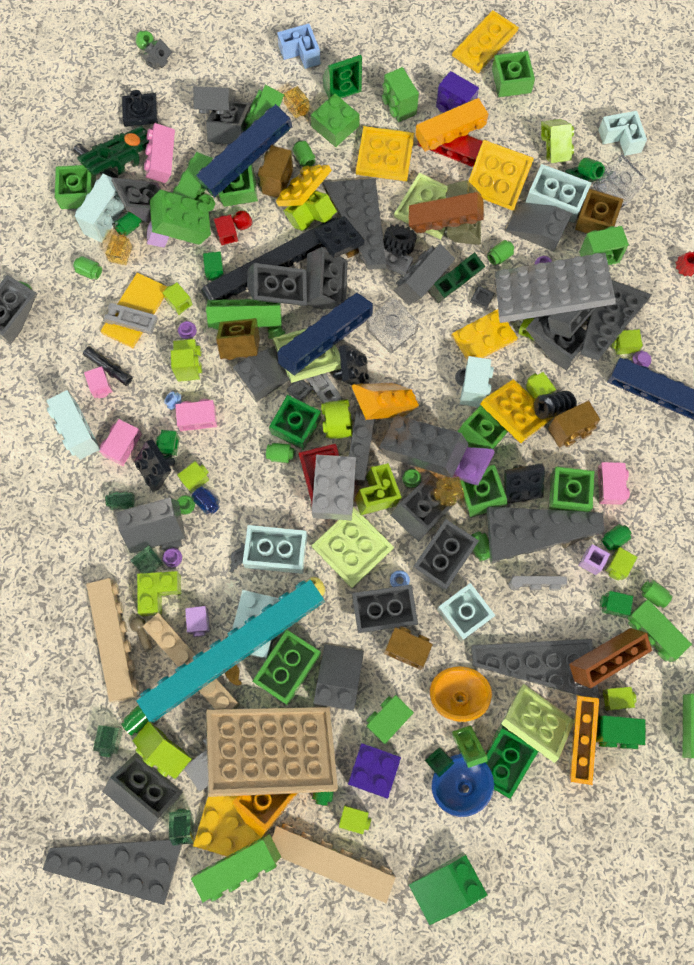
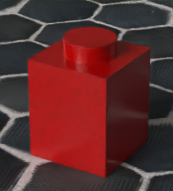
(226, 229)

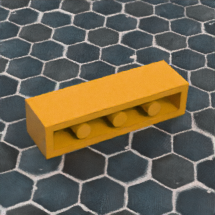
(451, 124)
(584, 740)

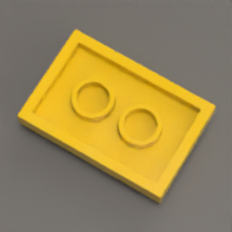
(303, 185)
(484, 336)

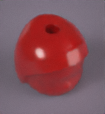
(242, 220)

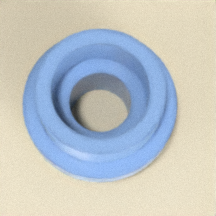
(172, 399)
(402, 574)

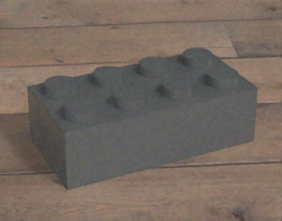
(424, 445)

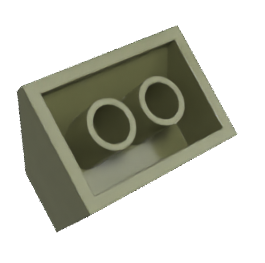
(466, 232)

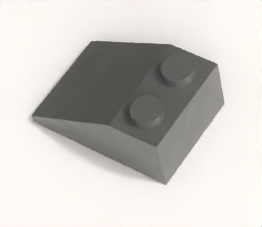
(213, 99)
(227, 127)
(136, 196)
(539, 224)
(15, 306)
(559, 349)
(261, 373)
(420, 509)
(338, 677)

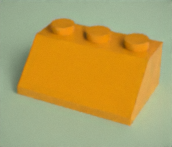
(384, 400)
(262, 810)

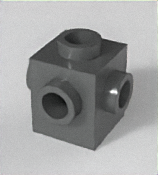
(156, 54)

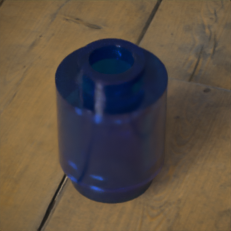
(206, 500)

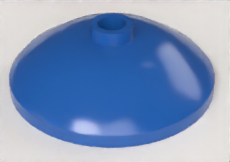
(449, 788)

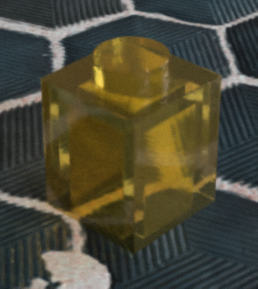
(296, 102)
(119, 249)

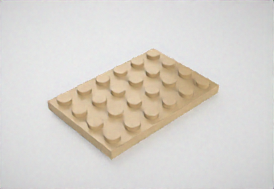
(270, 751)

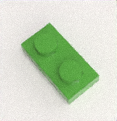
(469, 746)

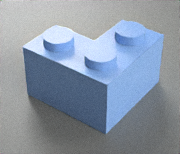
(299, 42)

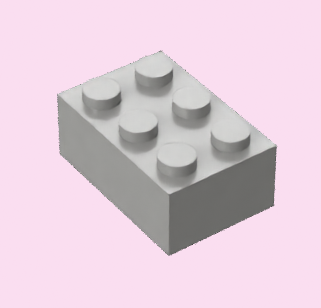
(334, 487)

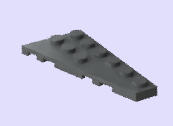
(360, 205)
(609, 321)
(531, 530)
(537, 662)
(130, 868)

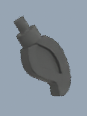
(237, 558)

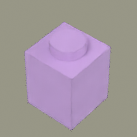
(154, 238)
(594, 559)
(197, 621)

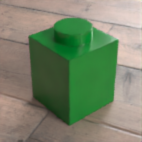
(213, 265)
(616, 604)

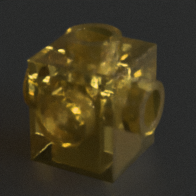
(449, 491)

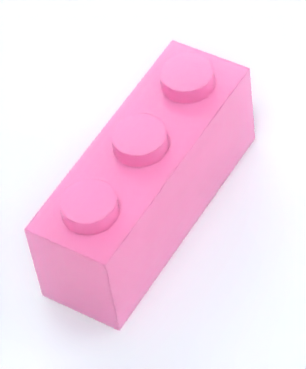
(159, 152)

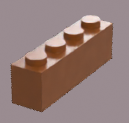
(446, 212)
(610, 657)

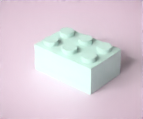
(559, 190)
(99, 209)
(72, 425)
(275, 549)
(250, 605)

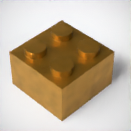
(275, 171)
(598, 212)
(238, 339)
(574, 424)
(408, 648)

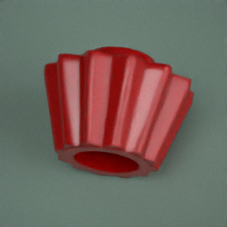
(685, 264)

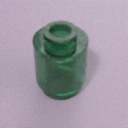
(119, 500)

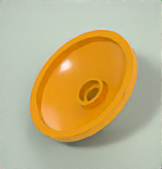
(463, 685)

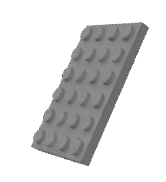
(554, 287)

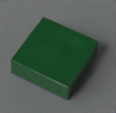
(439, 761)

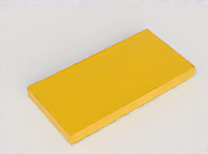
(485, 41)
(141, 295)

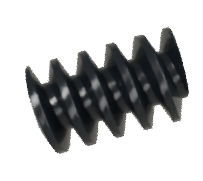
(554, 404)

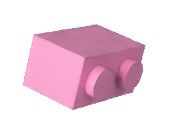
(196, 415)
(120, 442)
(612, 483)

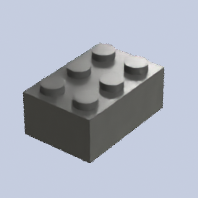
(423, 273)

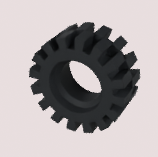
(399, 240)

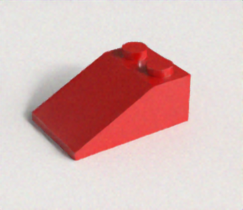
(308, 463)

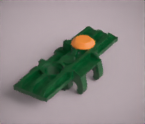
(116, 152)

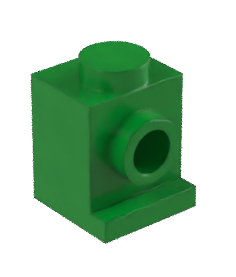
(168, 442)

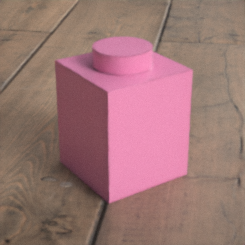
(98, 382)

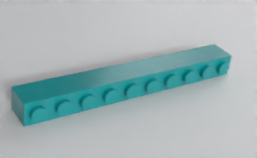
(230, 651)

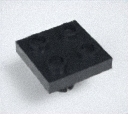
(139, 109)
(339, 237)
(353, 366)
(153, 465)
(524, 483)

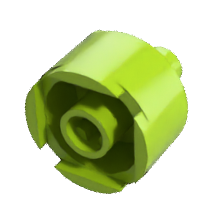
(337, 419)

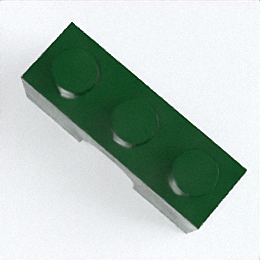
(456, 278)

